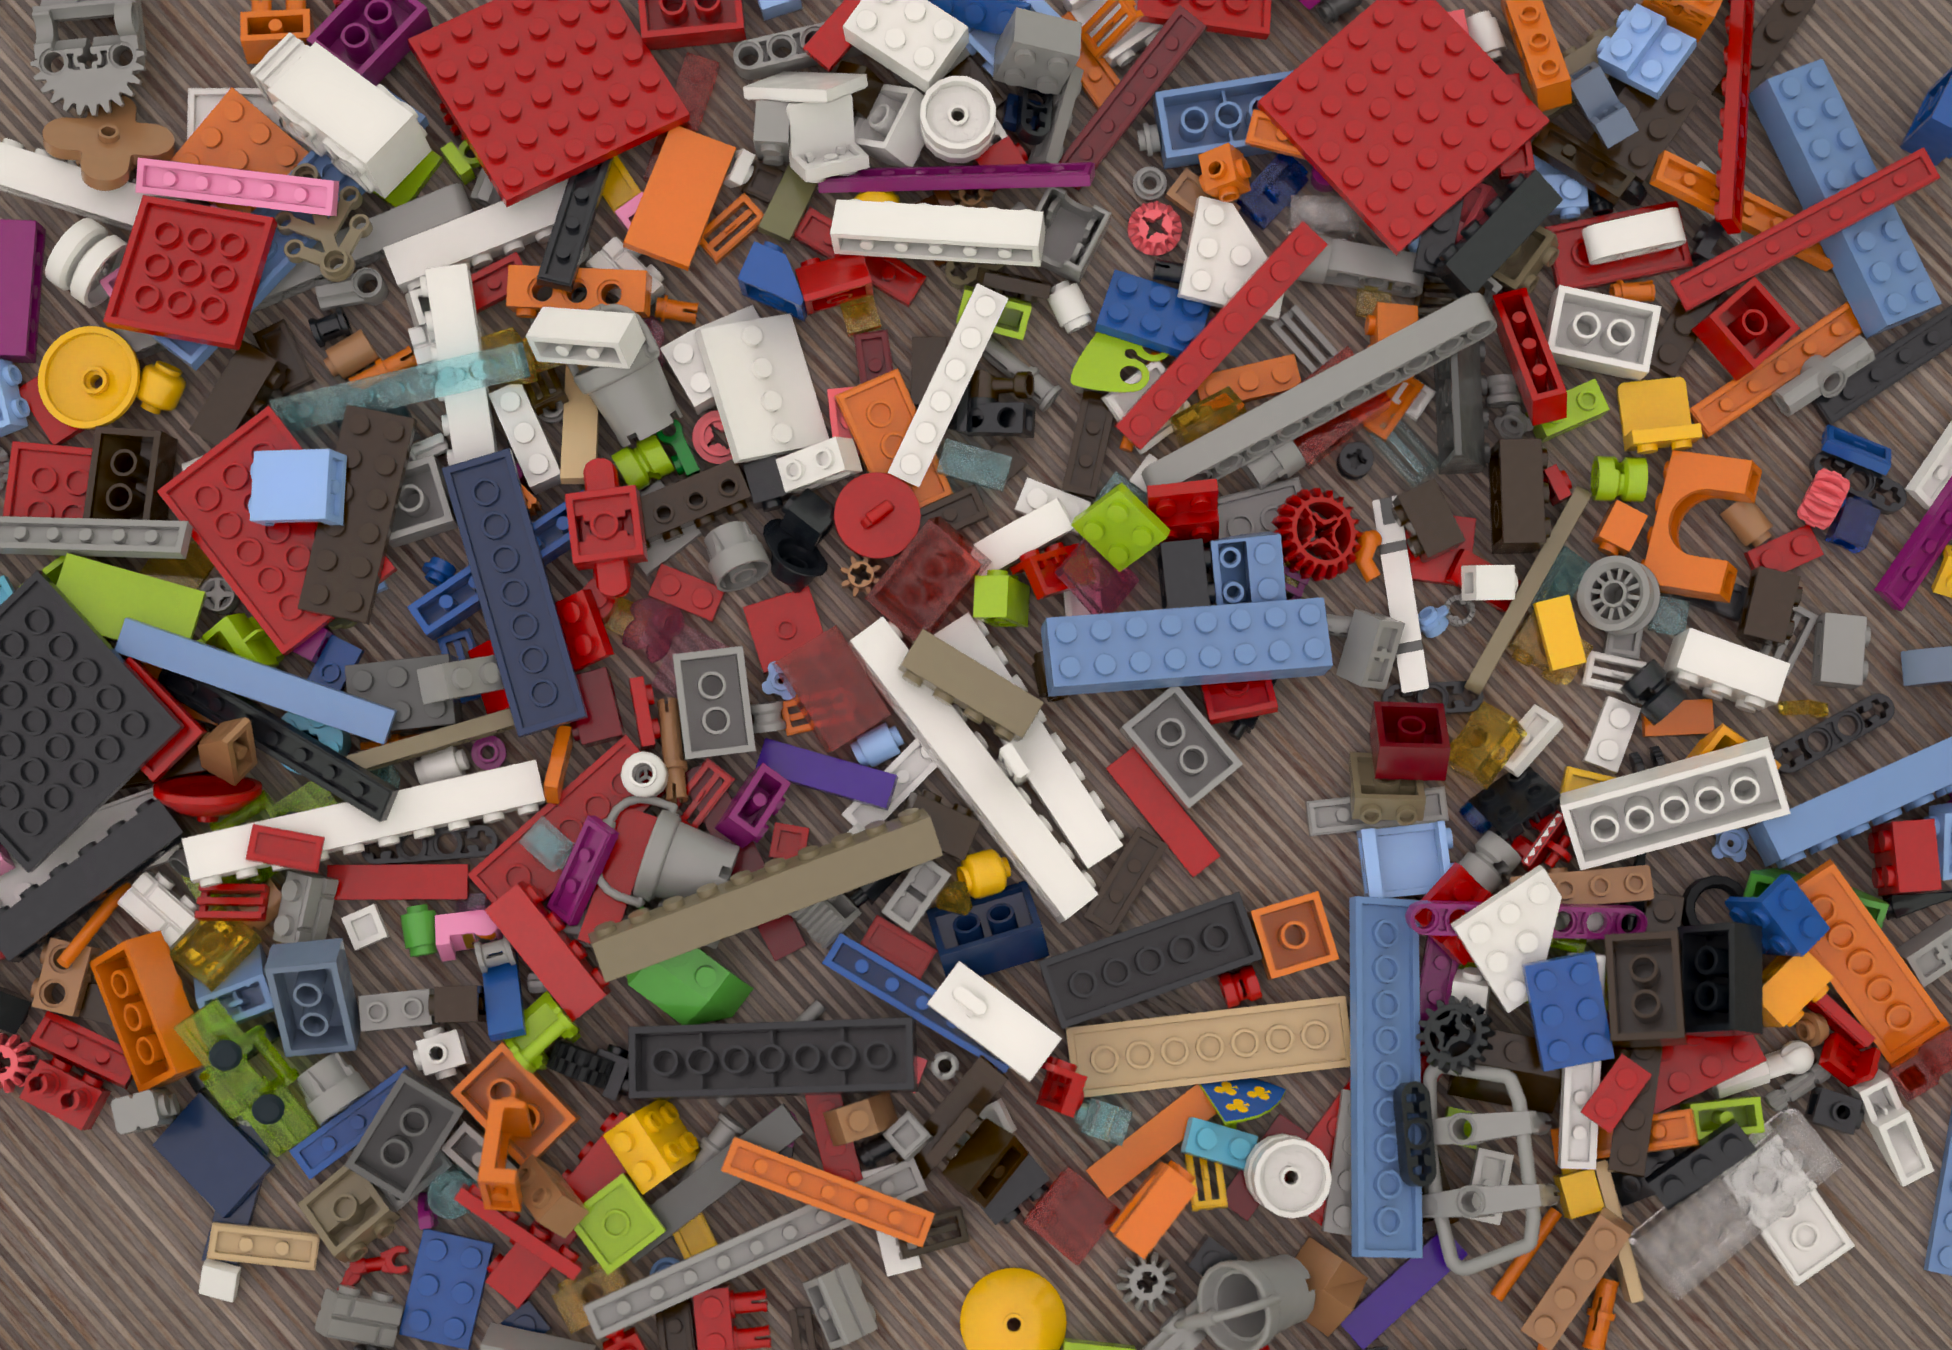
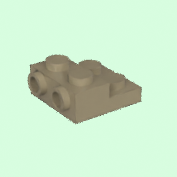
(1528, 259)
(1383, 798)
(349, 1214)

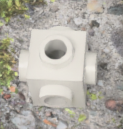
(454, 1052)

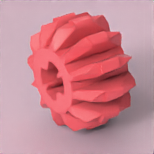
(1823, 499)
(13, 1074)

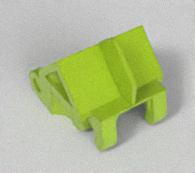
(244, 638)
(544, 1024)

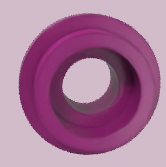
(499, 755)

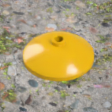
(73, 367)
(1009, 1295)

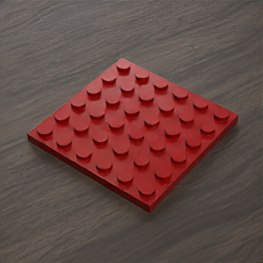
(547, 88)
(1402, 116)

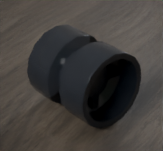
(1661, 702)

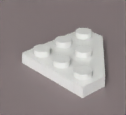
(1220, 256)
(1511, 931)

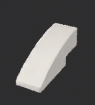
(1025, 534)
(1892, 1128)

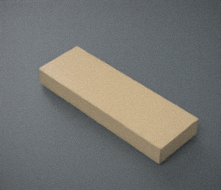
(263, 1245)

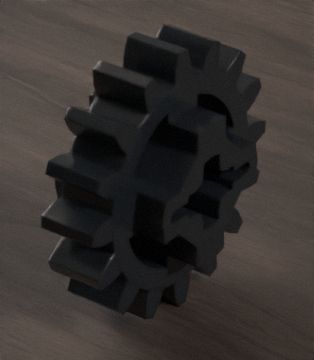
(1455, 1050)

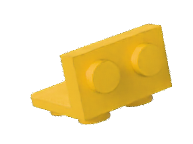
(1656, 415)
(652, 1144)

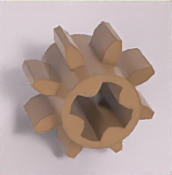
(982, 196)
(856, 567)

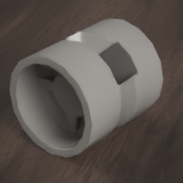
(1490, 861)

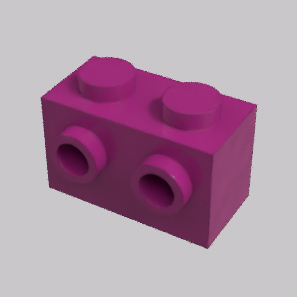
(753, 805)

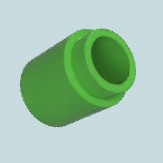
(419, 930)

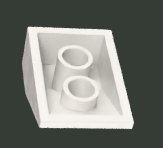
(687, 363)

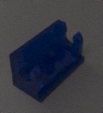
(1273, 190)

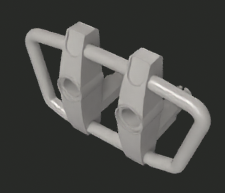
(1494, 1199)

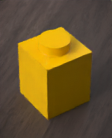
(1578, 1192)

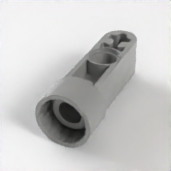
(1363, 264)

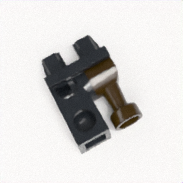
(982, 413)

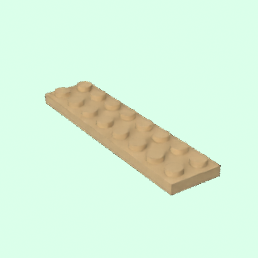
(1211, 1046)

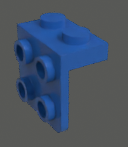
(1786, 918)

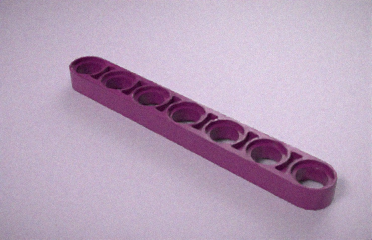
(1576, 928)

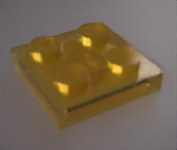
(214, 949)

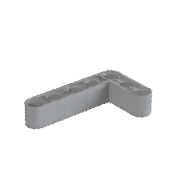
(768, 63)

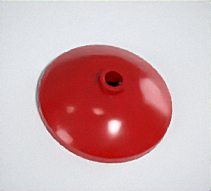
(206, 795)

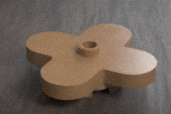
(107, 144)

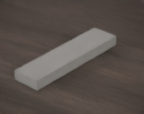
(1335, 814)

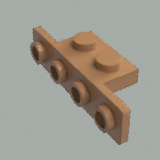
(1602, 885)

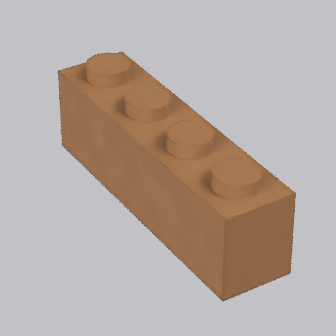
(1577, 1278)

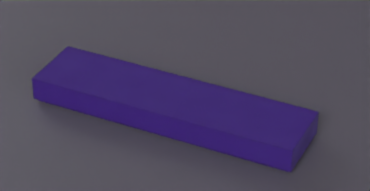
(829, 774)
(1398, 1293)

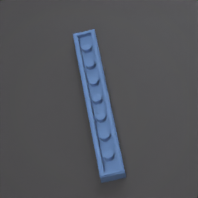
(255, 680)

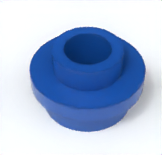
(438, 570)

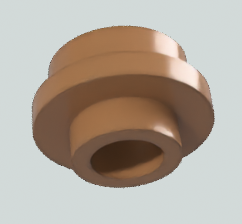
(1812, 1028)

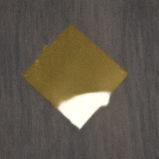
(186, 572)

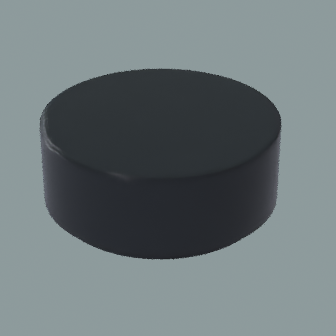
(1635, 194)

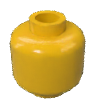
(160, 387)
(984, 873)

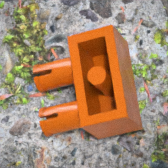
(267, 27)

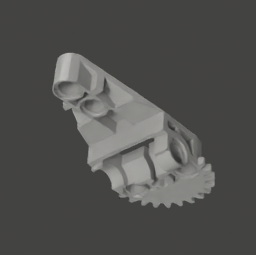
(76, 80)

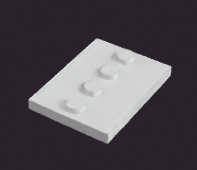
(761, 387)

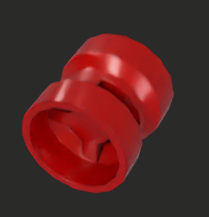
(1232, 989)

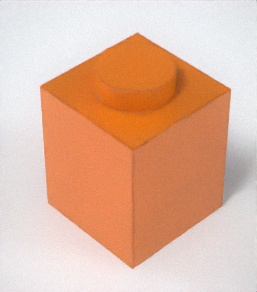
(1619, 529)

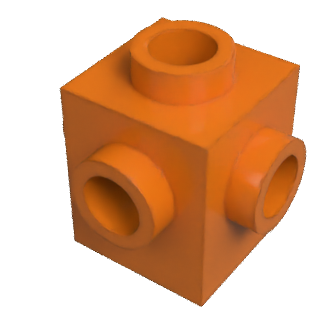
(1224, 173)

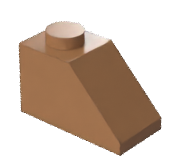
(229, 750)
(860, 1119)

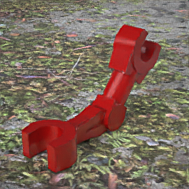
(384, 1263)

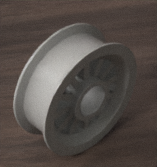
(1596, 576)

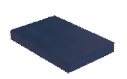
(213, 1155)

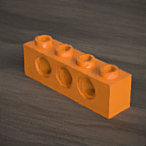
(1538, 52)
(523, 290)

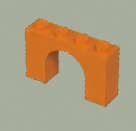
(1687, 482)
(1153, 1207)

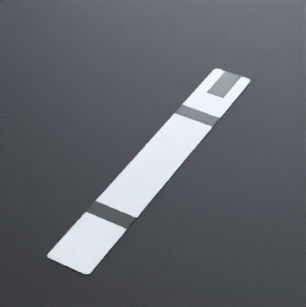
(1401, 596)

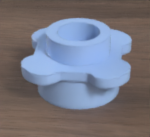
(1433, 620)
(772, 685)
(1737, 851)

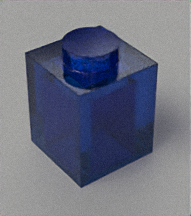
(1853, 524)

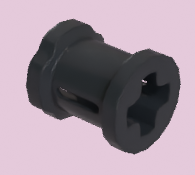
(330, 327)

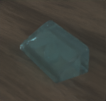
(1563, 576)

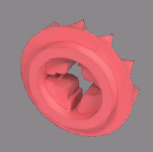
(1158, 243)
(703, 436)

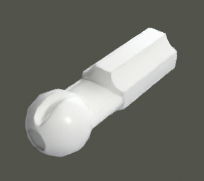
(1792, 1058)

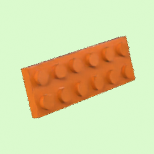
(1869, 968)

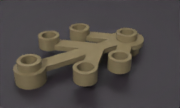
(325, 231)

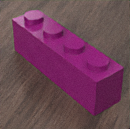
(20, 288)

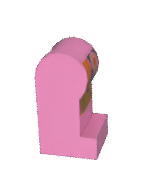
(462, 930)

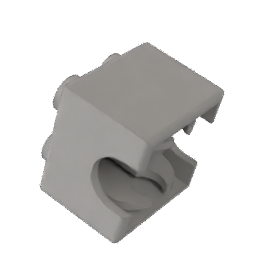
(1070, 234)

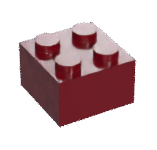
(1409, 741)

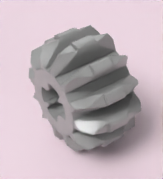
(1157, 1286)

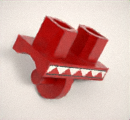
(1550, 831)

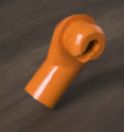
(1364, 561)

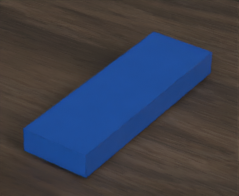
(504, 1001)

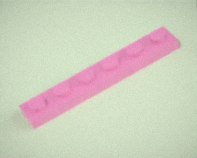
(237, 186)

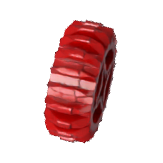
(1335, 552)

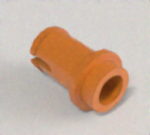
(1637, 291)
(673, 310)

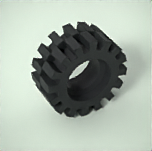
(580, 1064)

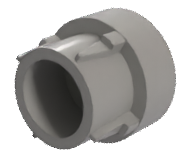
(1277, 463)
(735, 557)
(331, 1087)

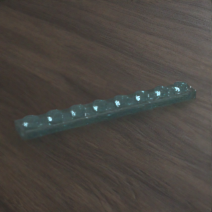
(404, 386)

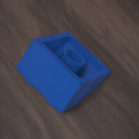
(771, 281)

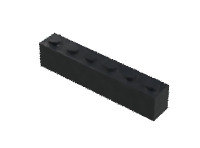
(89, 878)

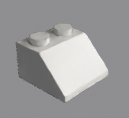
(892, 127)

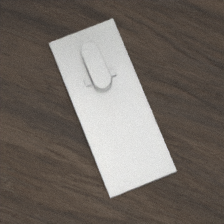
(994, 1021)

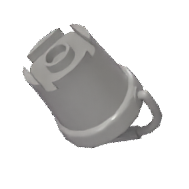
(632, 399)
(675, 858)
(1251, 1301)

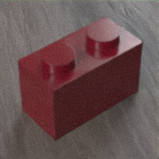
(604, 717)

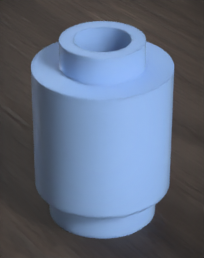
(877, 745)

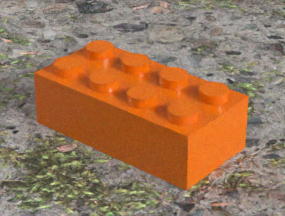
(144, 1007)

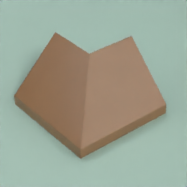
(1335, 1285)

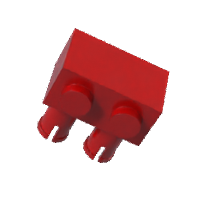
(65, 1093)
(716, 1323)

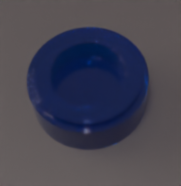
(1474, 818)

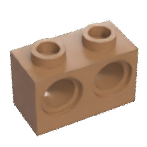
(72, 979)
(550, 1197)

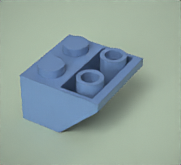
(1248, 568)
(243, 991)

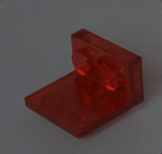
(1072, 1215)

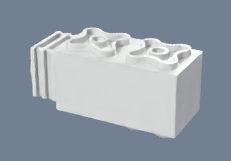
(342, 114)

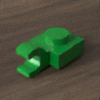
(683, 459)

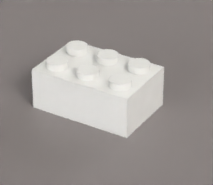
(908, 38)
(1601, 332)
(1725, 670)

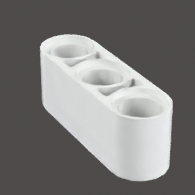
(1633, 236)

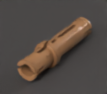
(672, 750)

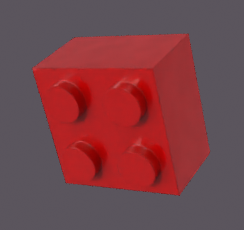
(1745, 328)
(1905, 857)

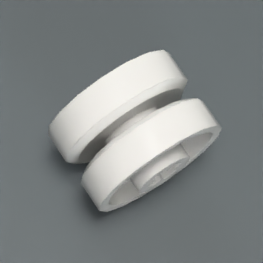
(972, 106)
(83, 259)
(1306, 1184)

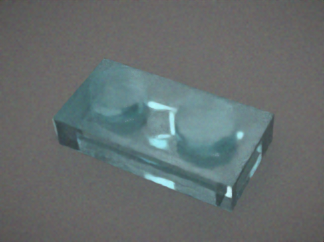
(974, 465)

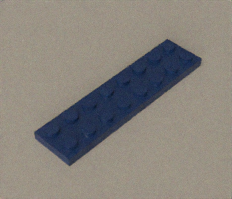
(514, 593)

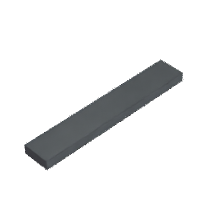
(710, 1184)

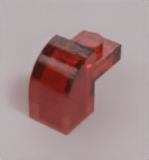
(1923, 1065)

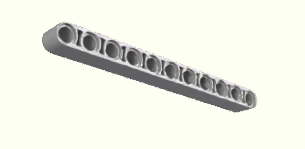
(388, 228)
(1328, 394)

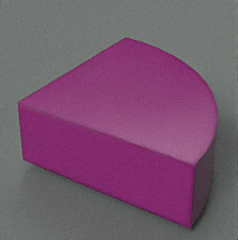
(426, 1216)

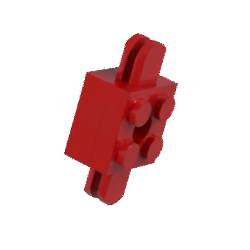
(606, 528)

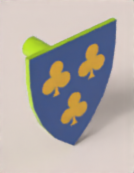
(1242, 1099)

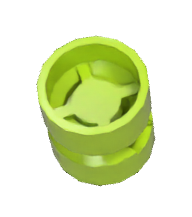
(643, 462)
(1622, 479)

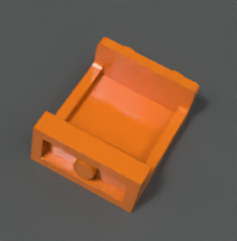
(499, 1185)

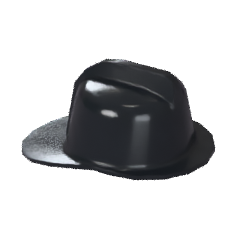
(790, 559)

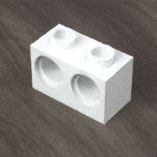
(819, 465)

